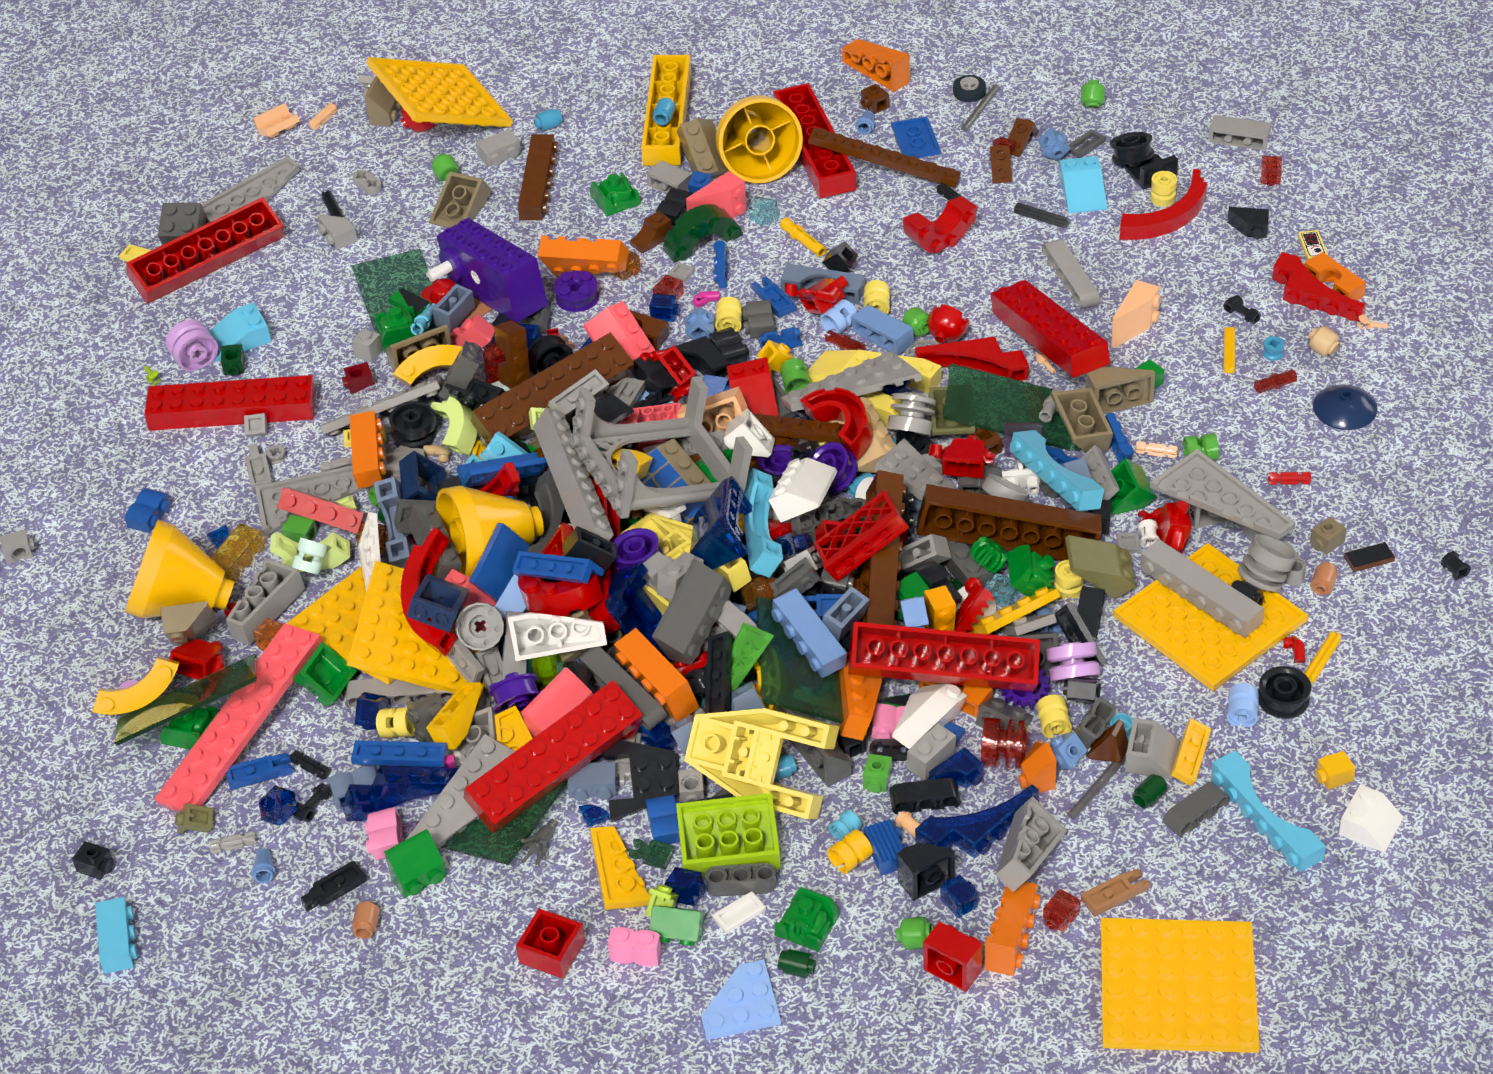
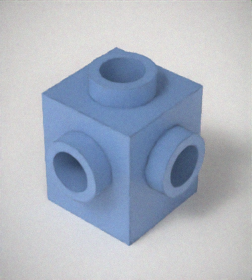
(1053, 144)
(699, 323)
(1067, 750)

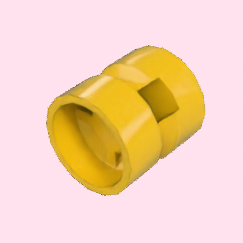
(851, 851)

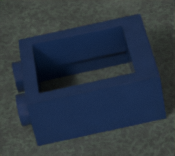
(411, 469)
(434, 589)

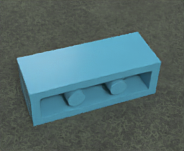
(115, 935)

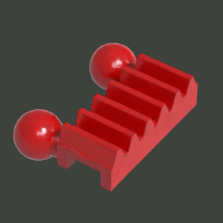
(972, 605)

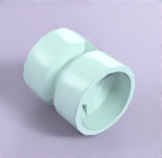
(310, 548)

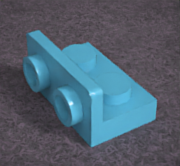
(501, 447)

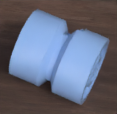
(838, 316)
(1243, 705)

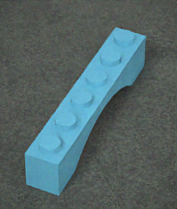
(1076, 489)
(763, 552)
(1298, 844)

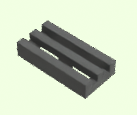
(1087, 146)

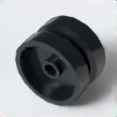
(413, 425)

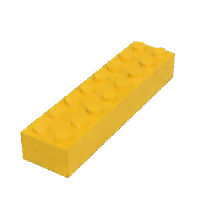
(670, 80)

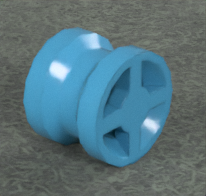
(1273, 348)

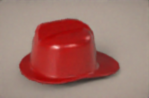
(437, 290)

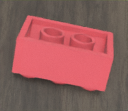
(623, 327)
(555, 701)

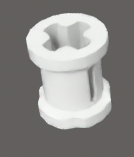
(1148, 533)

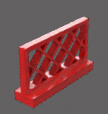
(866, 542)

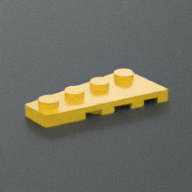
(1012, 612)
(616, 872)

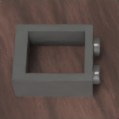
(462, 368)

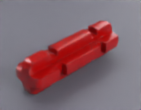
(1289, 478)

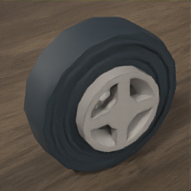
(969, 88)

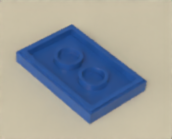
(916, 137)
(497, 562)

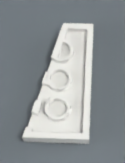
(369, 547)

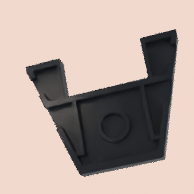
(652, 776)

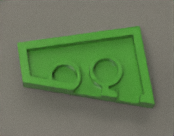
(746, 651)

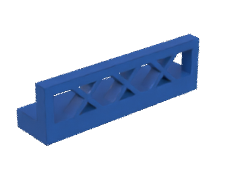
(484, 471)
(555, 567)
(399, 753)

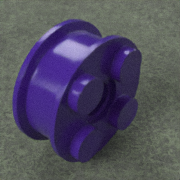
(576, 291)
(841, 459)
(777, 461)
(635, 547)
(513, 691)

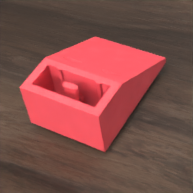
(652, 413)

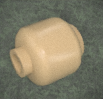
(1324, 341)

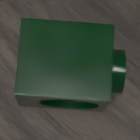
(232, 359)

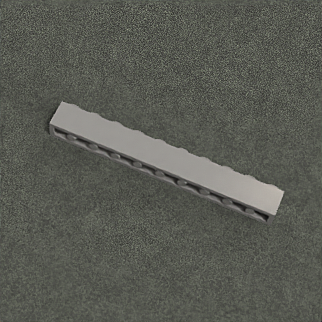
(570, 474)

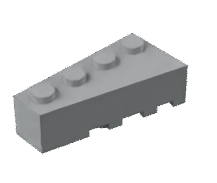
(267, 597)
(1028, 843)

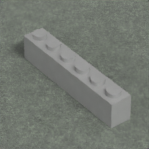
(1201, 588)

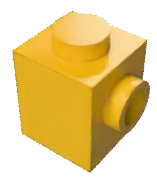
(776, 354)
(1335, 770)

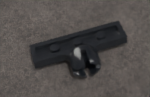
(715, 677)

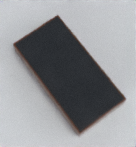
(1369, 557)

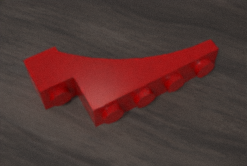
(1308, 291)
(977, 354)

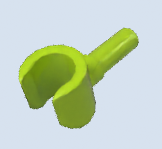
(152, 375)

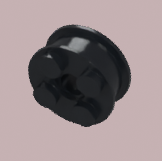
(1132, 148)
(546, 352)
(1284, 692)

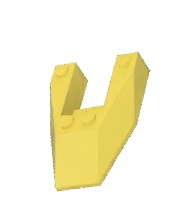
(836, 361)
(675, 540)
(744, 750)

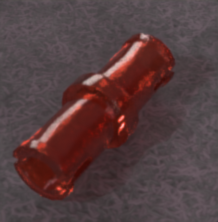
(844, 341)
(1275, 381)

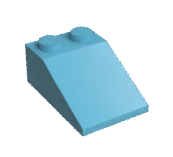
(1082, 184)
(242, 327)

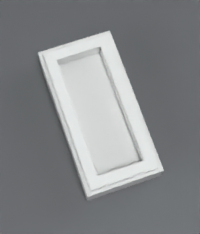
(738, 912)

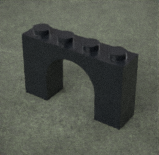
(700, 355)

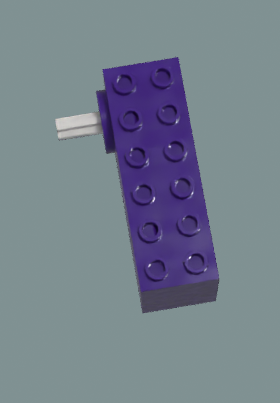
(491, 268)

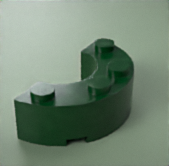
(696, 225)

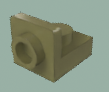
(194, 818)

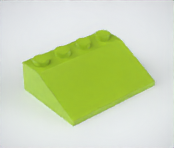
(728, 832)

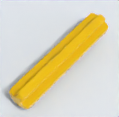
(1229, 350)
(1322, 656)

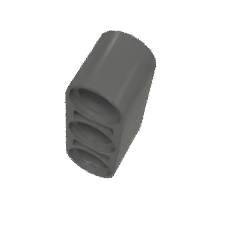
(1195, 808)
(741, 879)

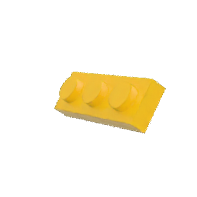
(1190, 752)

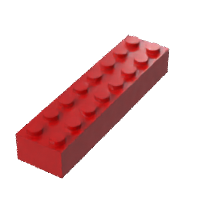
(827, 169)
(204, 250)
(1050, 328)
(229, 401)
(944, 656)
(552, 756)

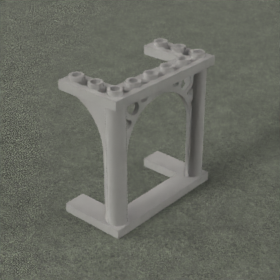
(623, 486)

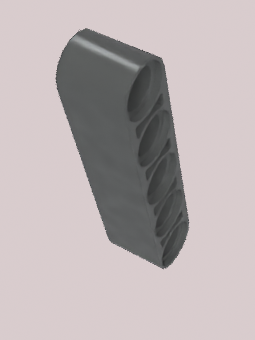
(605, 670)

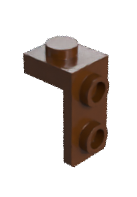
(1020, 133)
(1000, 164)

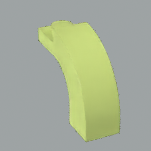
(461, 432)
(336, 553)

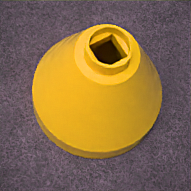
(759, 139)
(473, 516)
(176, 574)

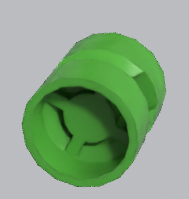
(794, 374)
(1206, 444)

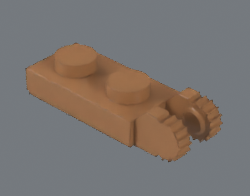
(1114, 892)

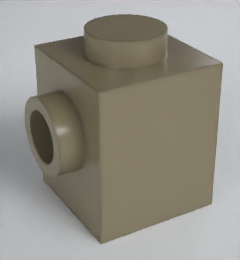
(1327, 535)

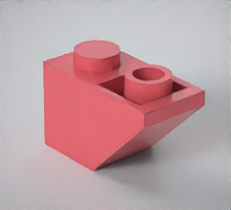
(473, 330)

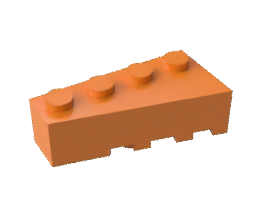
(878, 63)
(583, 255)
(367, 448)
(656, 675)
(858, 702)
(1010, 929)

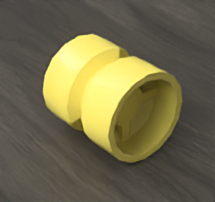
(1163, 188)
(877, 295)
(728, 314)
(1066, 581)
(1053, 715)
(394, 723)

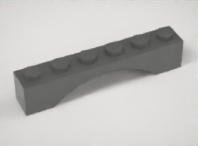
(551, 509)

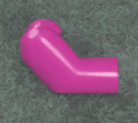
(703, 298)

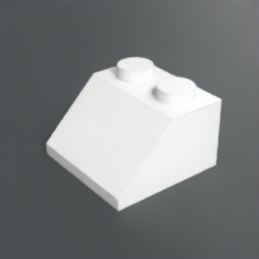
(754, 432)
(1370, 819)

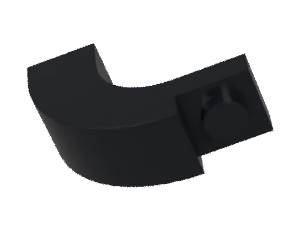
(936, 576)

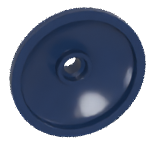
(1345, 407)

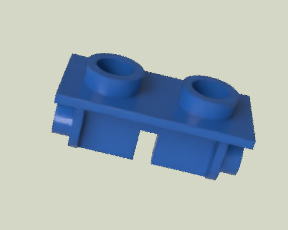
(788, 336)

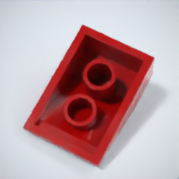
(756, 385)

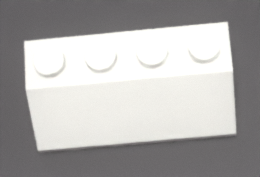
(801, 488)

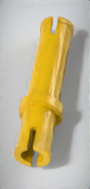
(797, 232)

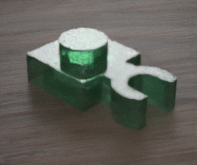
(655, 854)

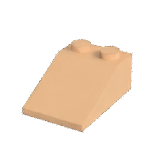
(1136, 313)

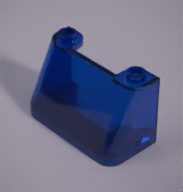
(716, 525)
(631, 604)

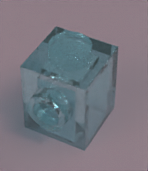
(763, 211)
(1002, 591)

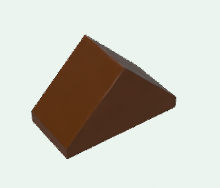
(1111, 744)

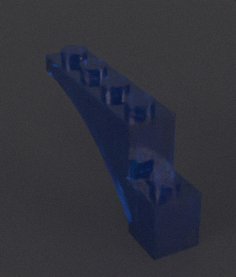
(393, 787)
(976, 830)

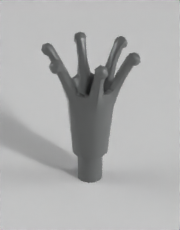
(539, 842)

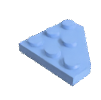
(742, 1003)

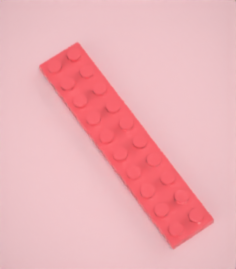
(238, 719)

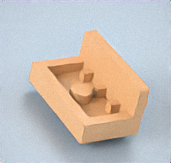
(275, 120)

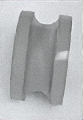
(276, 459)

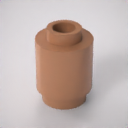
(1324, 578)
(365, 919)

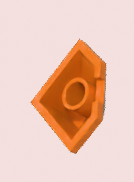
(1039, 768)

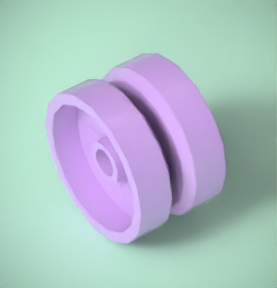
(191, 345)
(1072, 659)

